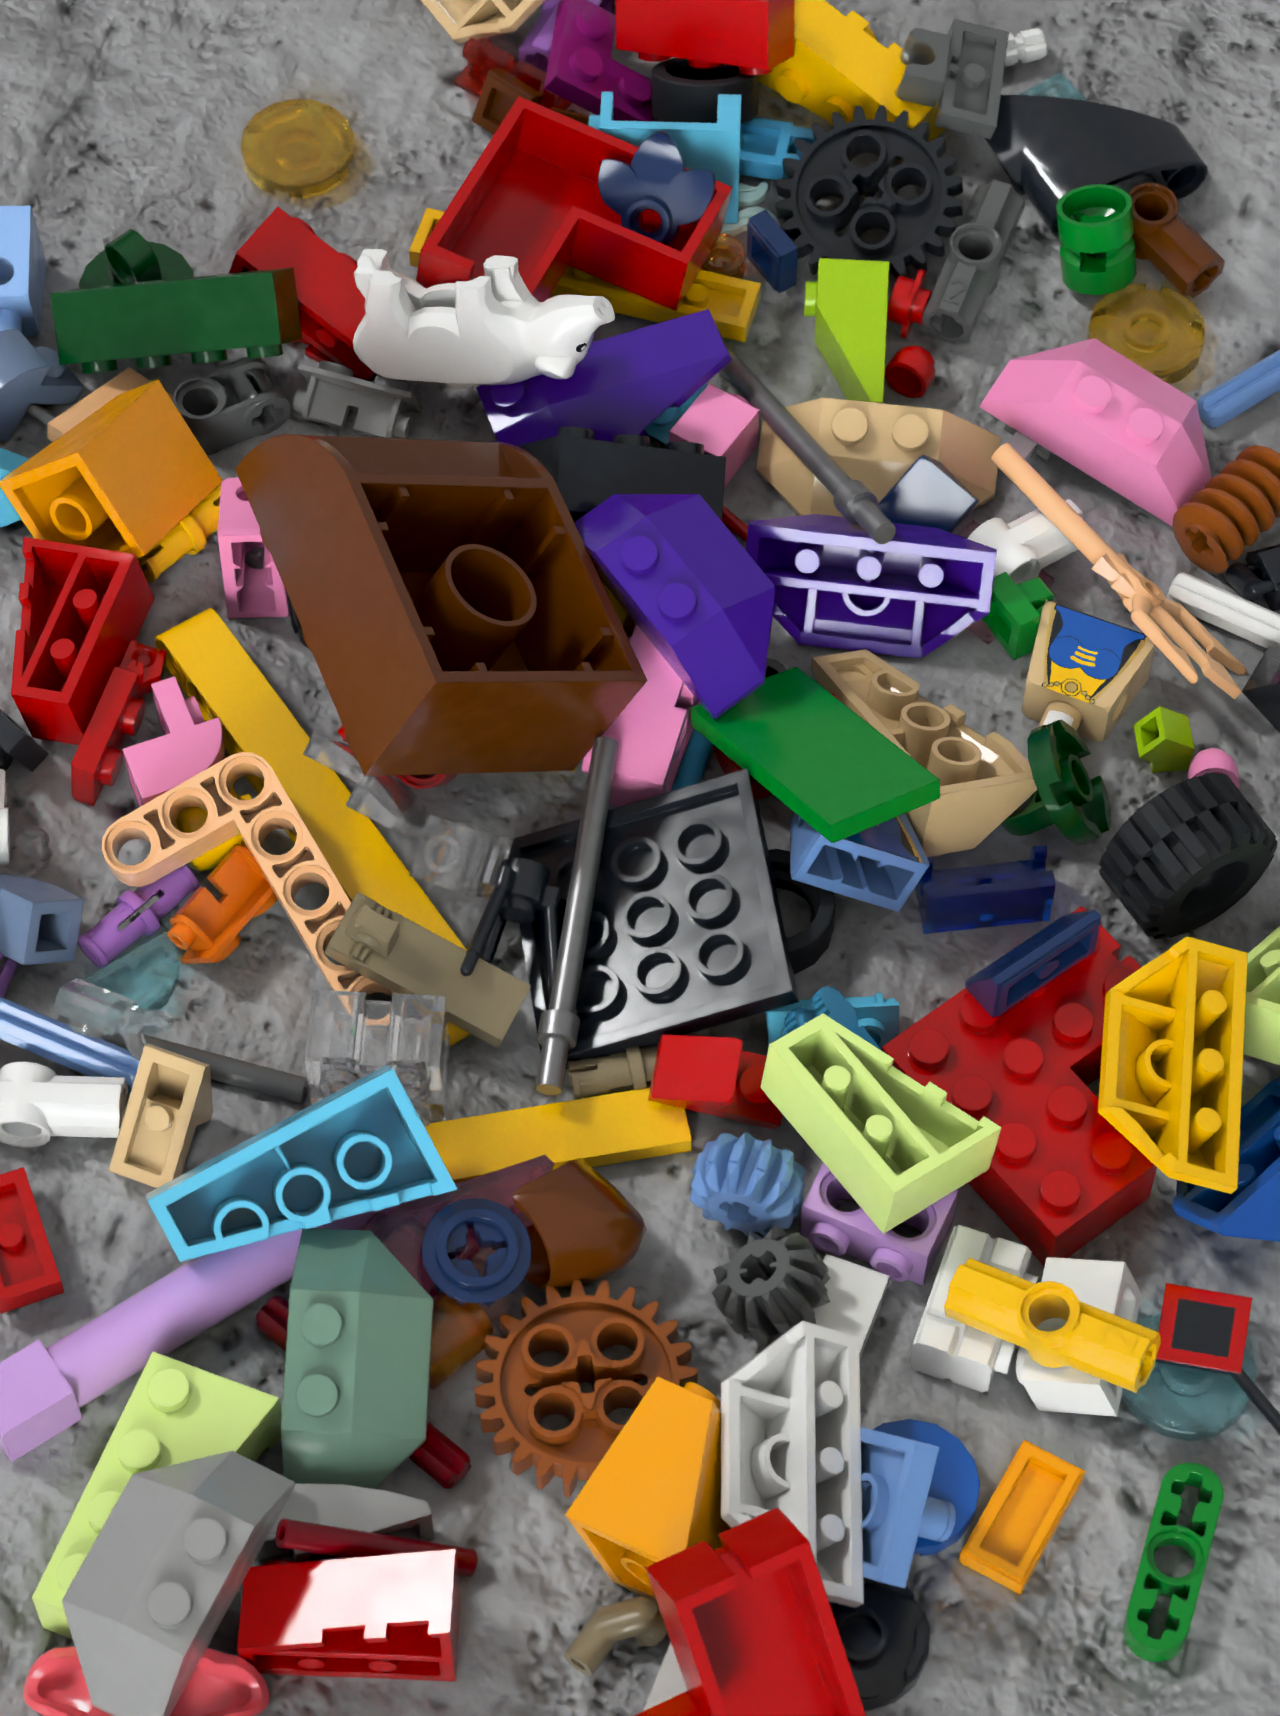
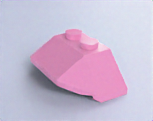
(1107, 422)

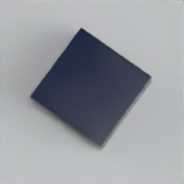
(772, 251)

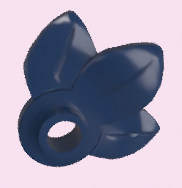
(657, 183)

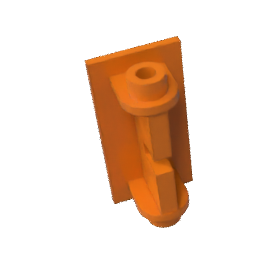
(213, 925)

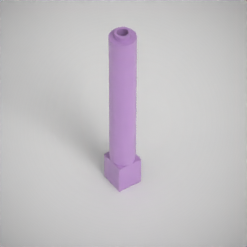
(49, 1385)

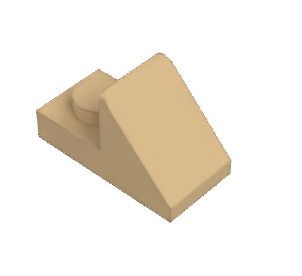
(159, 1122)

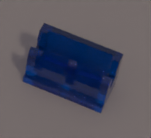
(986, 894)

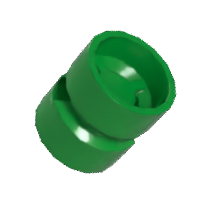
(1096, 239)

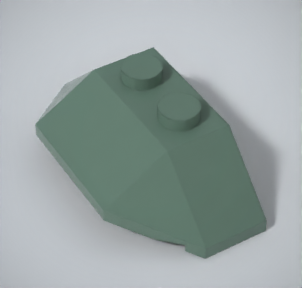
(353, 1361)

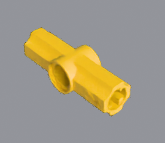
(1088, 1341)

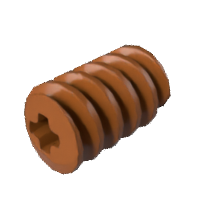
(1230, 510)

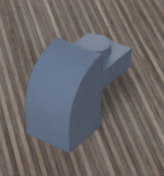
(29, 378)
(38, 921)

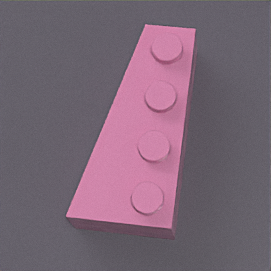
(650, 729)

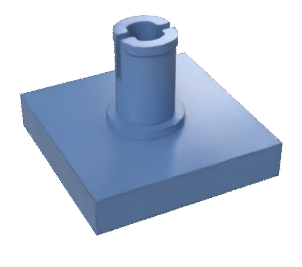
(897, 1504)

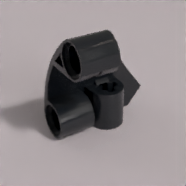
(1070, 143)

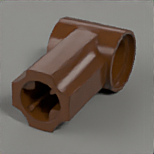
(1171, 242)

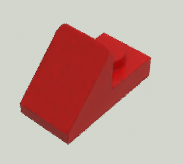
(712, 1079)

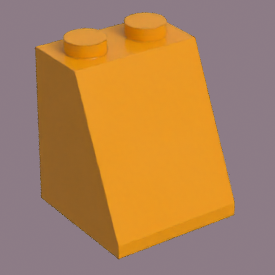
(115, 476)
(655, 1485)

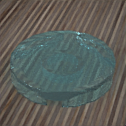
(1187, 1400)

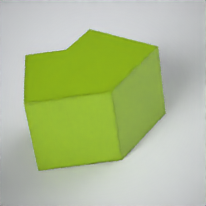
(1165, 740)

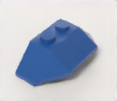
(1255, 1205)

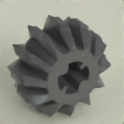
(771, 1284)

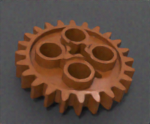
(579, 1331)

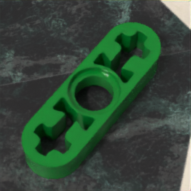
(1143, 1600)

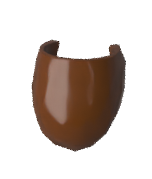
(578, 1227)

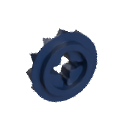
(493, 1227)

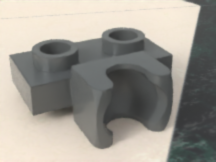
(959, 73)

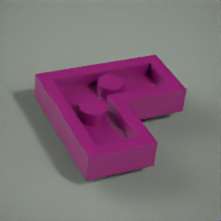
(583, 65)

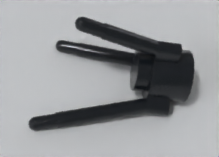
(518, 896)

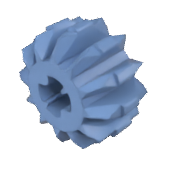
(747, 1184)

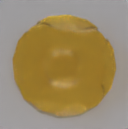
(297, 148)
(1151, 329)

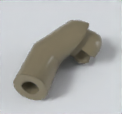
(614, 1623)

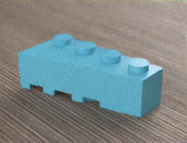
(318, 1166)

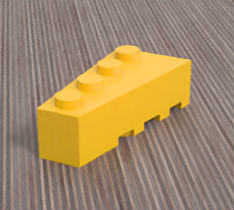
(843, 67)

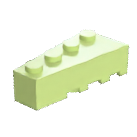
(168, 1420)

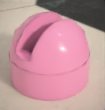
(1214, 761)

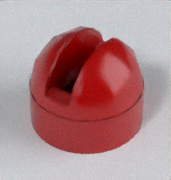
(910, 371)

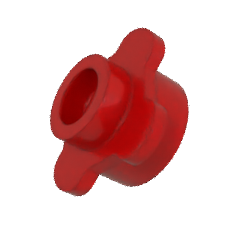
(908, 302)

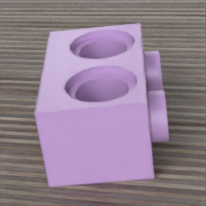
(859, 1237)

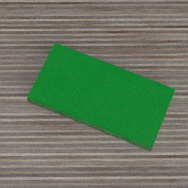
(818, 756)

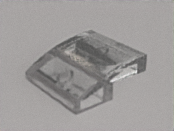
(376, 797)

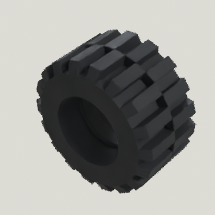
(1187, 855)

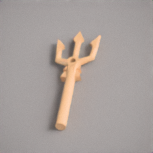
(1137, 593)

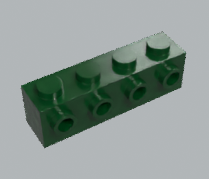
(177, 318)

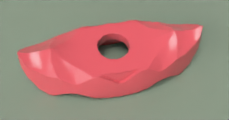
(218, 1687)

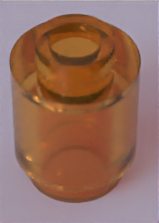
(456, 1337)

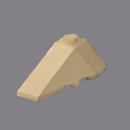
(978, 775)

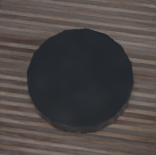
(884, 1642)

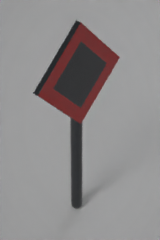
(1210, 1334)

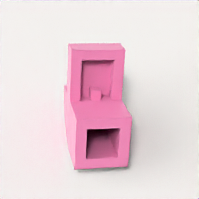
(182, 751)

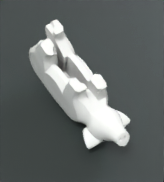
(470, 329)

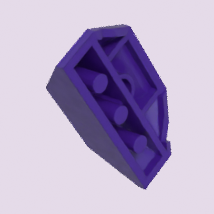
(686, 590)
(863, 595)

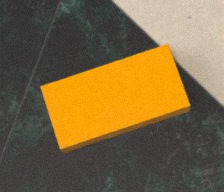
(1022, 1517)

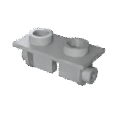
(335, 390)

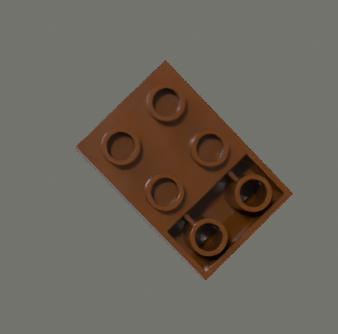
(443, 601)

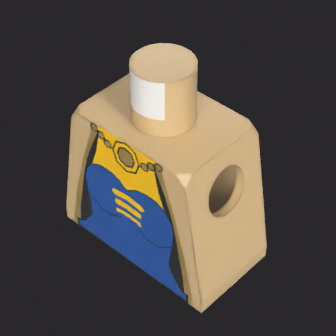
(1084, 671)

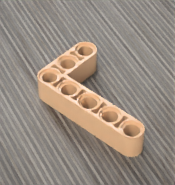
(253, 821)

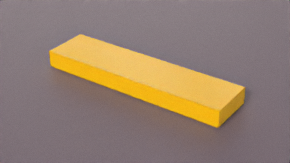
(592, 1128)

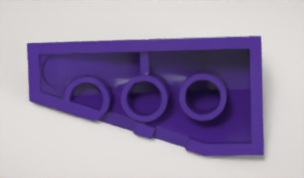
(616, 386)

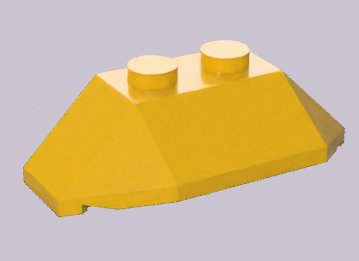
(1178, 1061)

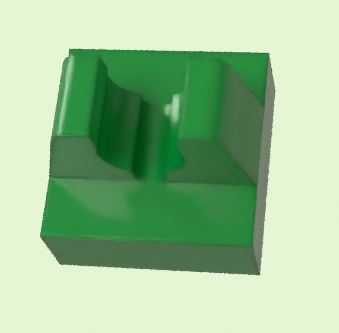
(1016, 613)

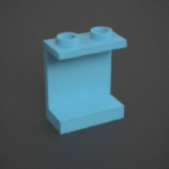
(701, 144)

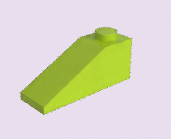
(851, 323)

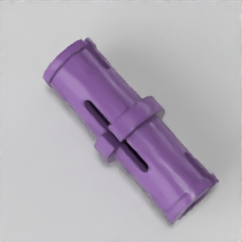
(106, 941)

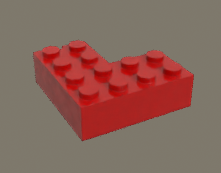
(542, 203)
(1057, 1161)
(753, 1627)

